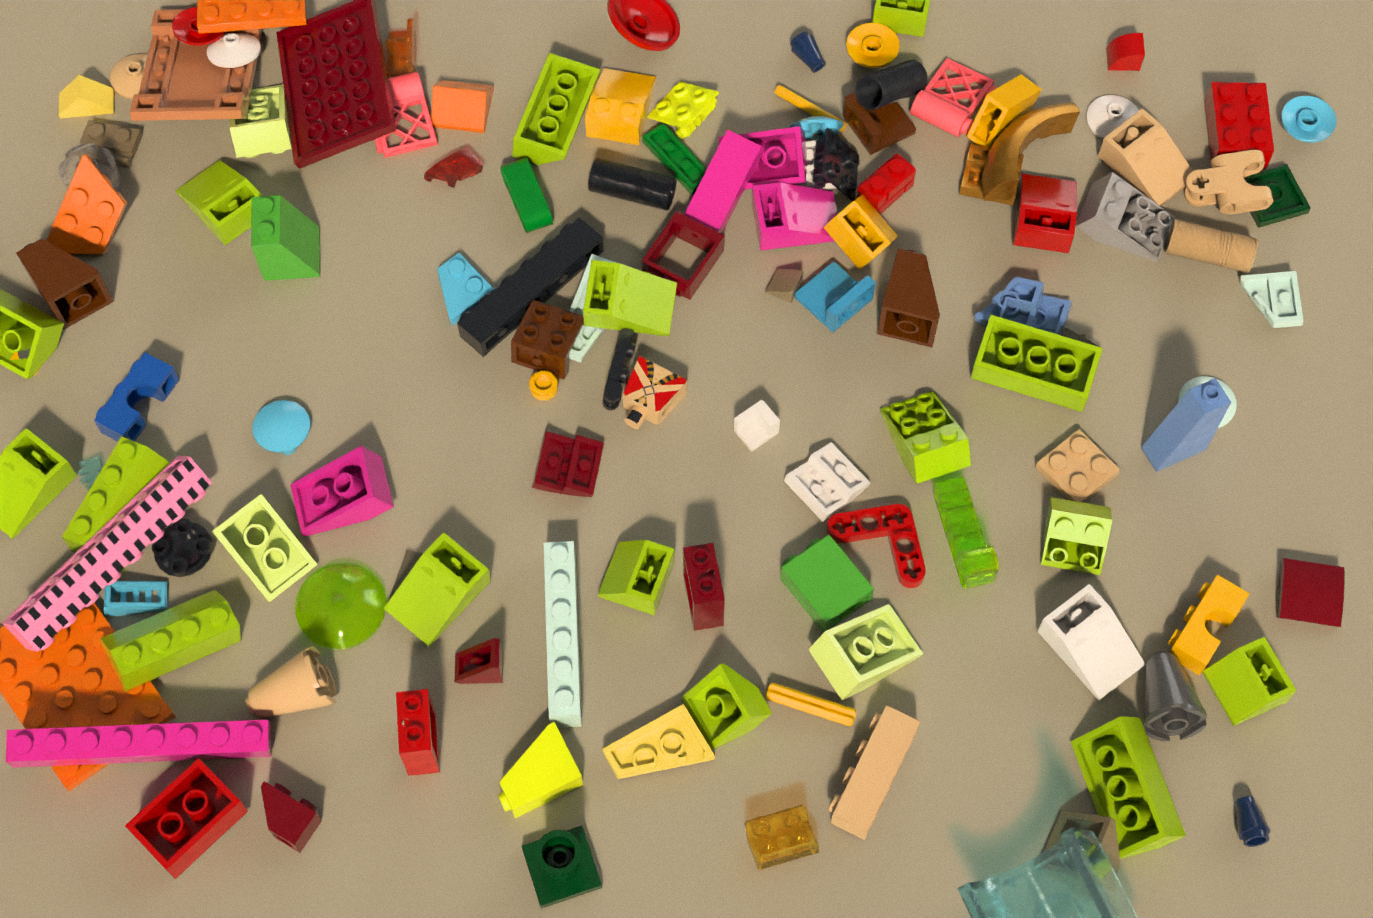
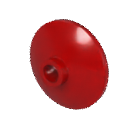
(186, 30)

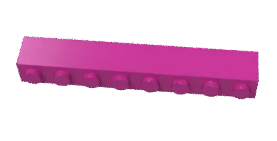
(138, 743)

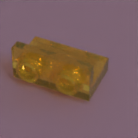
(781, 837)

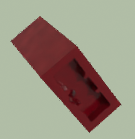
(694, 234)
(703, 586)

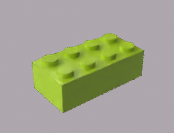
(1036, 363)

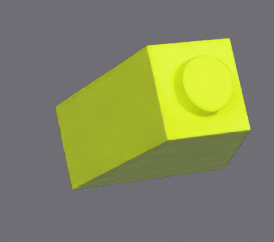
(540, 774)

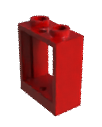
(419, 733)

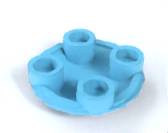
(818, 125)
(281, 426)

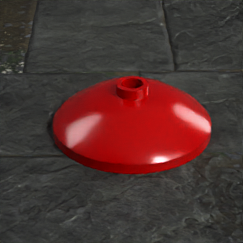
(645, 23)

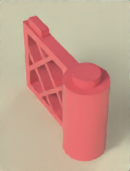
(407, 92)
(944, 110)

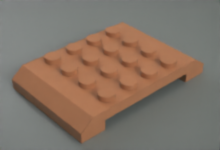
(185, 84)

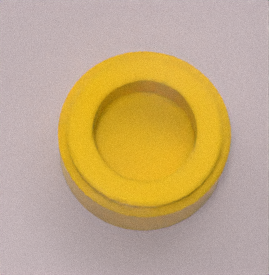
(543, 385)

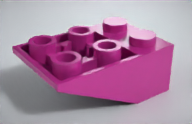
(791, 215)

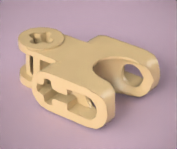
(1226, 184)

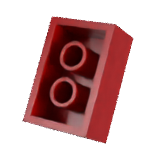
(1238, 119)
(186, 818)

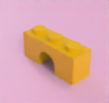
(1219, 603)

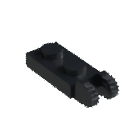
(618, 371)

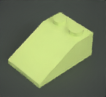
(265, 125)
(264, 547)
(864, 651)

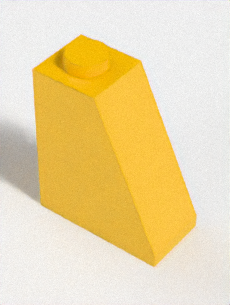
(1002, 108)

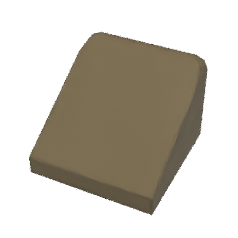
(785, 284)

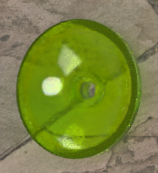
(341, 622)

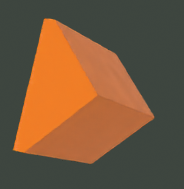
(461, 105)

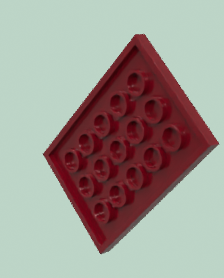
(335, 82)

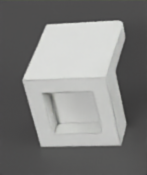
(756, 425)

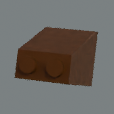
(64, 282)
(910, 301)

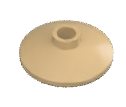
(123, 75)

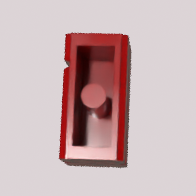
(888, 183)

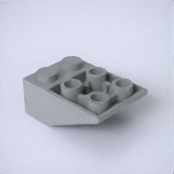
(1125, 218)

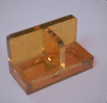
(401, 51)

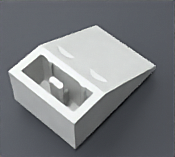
(1091, 642)

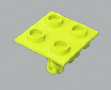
(685, 107)

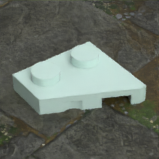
(1275, 297)

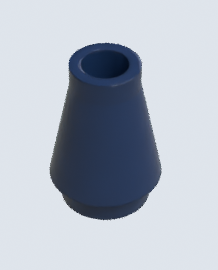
(807, 51)
(1251, 824)

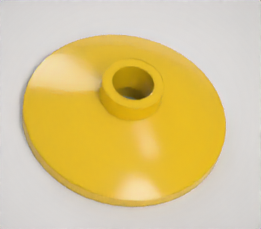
(872, 37)

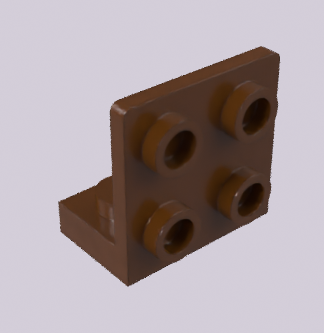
(877, 127)
(546, 338)

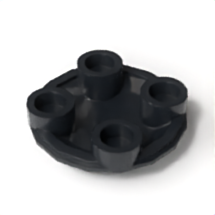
(183, 549)

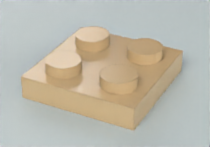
(1077, 468)

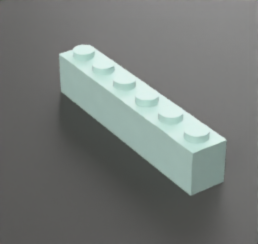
(562, 634)

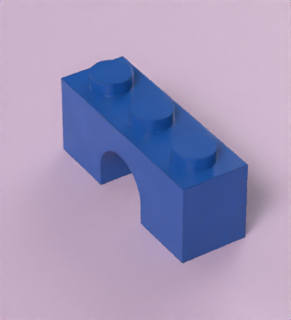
(146, 379)

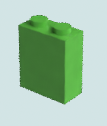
(826, 582)

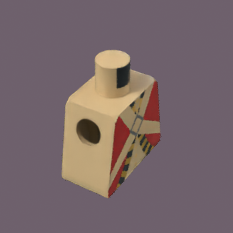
(651, 393)

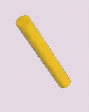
(804, 104)

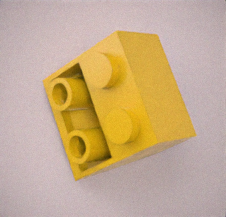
(860, 231)

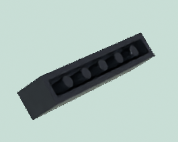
(536, 280)

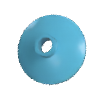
(1308, 110)

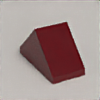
(480, 663)

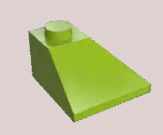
(725, 706)

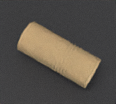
(1209, 246)

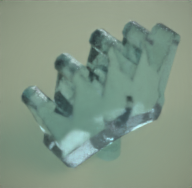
(91, 471)

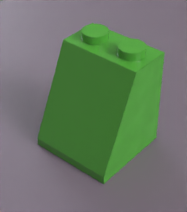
(284, 240)

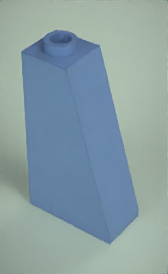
(1188, 426)

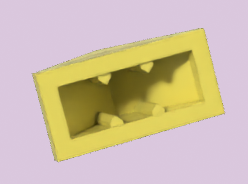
(85, 98)

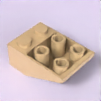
(1146, 157)

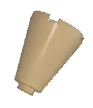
(293, 687)

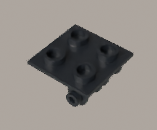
(836, 164)

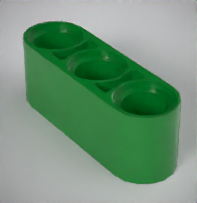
(526, 195)

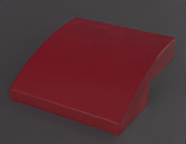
(568, 465)
(1311, 592)

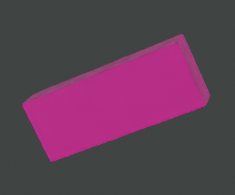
(724, 181)

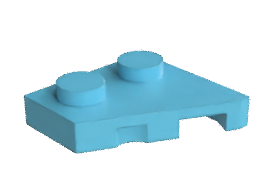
(461, 287)

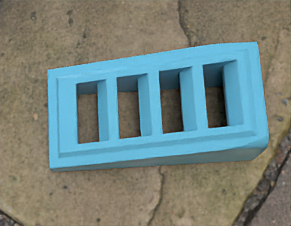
(131, 608)

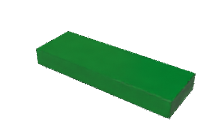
(675, 157)

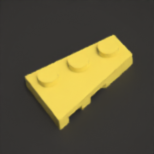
(659, 745)

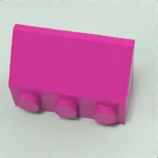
(783, 156)

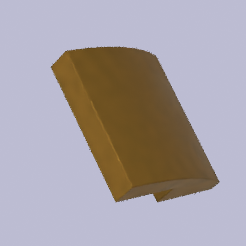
(972, 176)

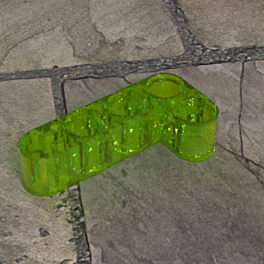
(973, 560)

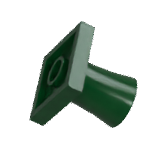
(565, 880)

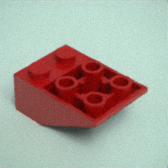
(1046, 213)

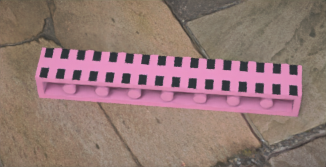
(107, 554)

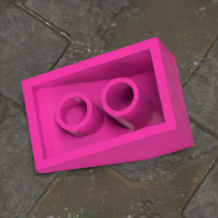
(342, 493)

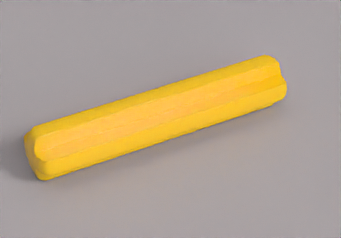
(811, 704)

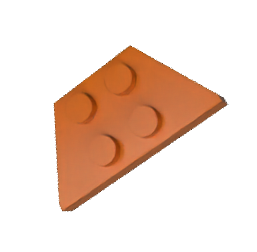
(87, 212)

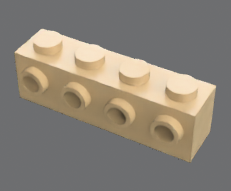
(874, 773)

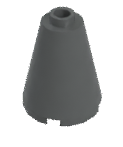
(1170, 700)

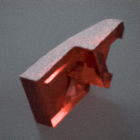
(455, 167)

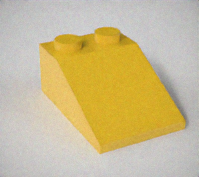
(619, 106)

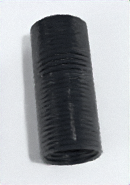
(890, 84)
(623, 181)

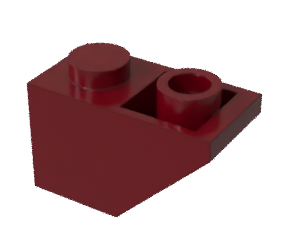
(287, 818)

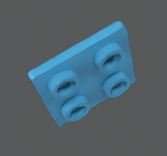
(835, 296)

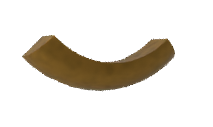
(1000, 167)

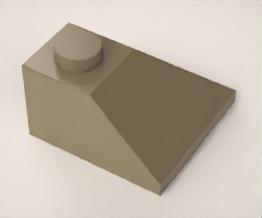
(1102, 826)

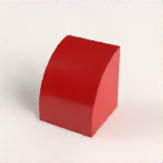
(1126, 52)

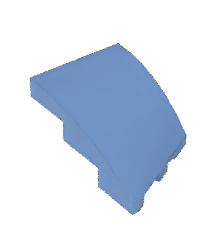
(1026, 304)

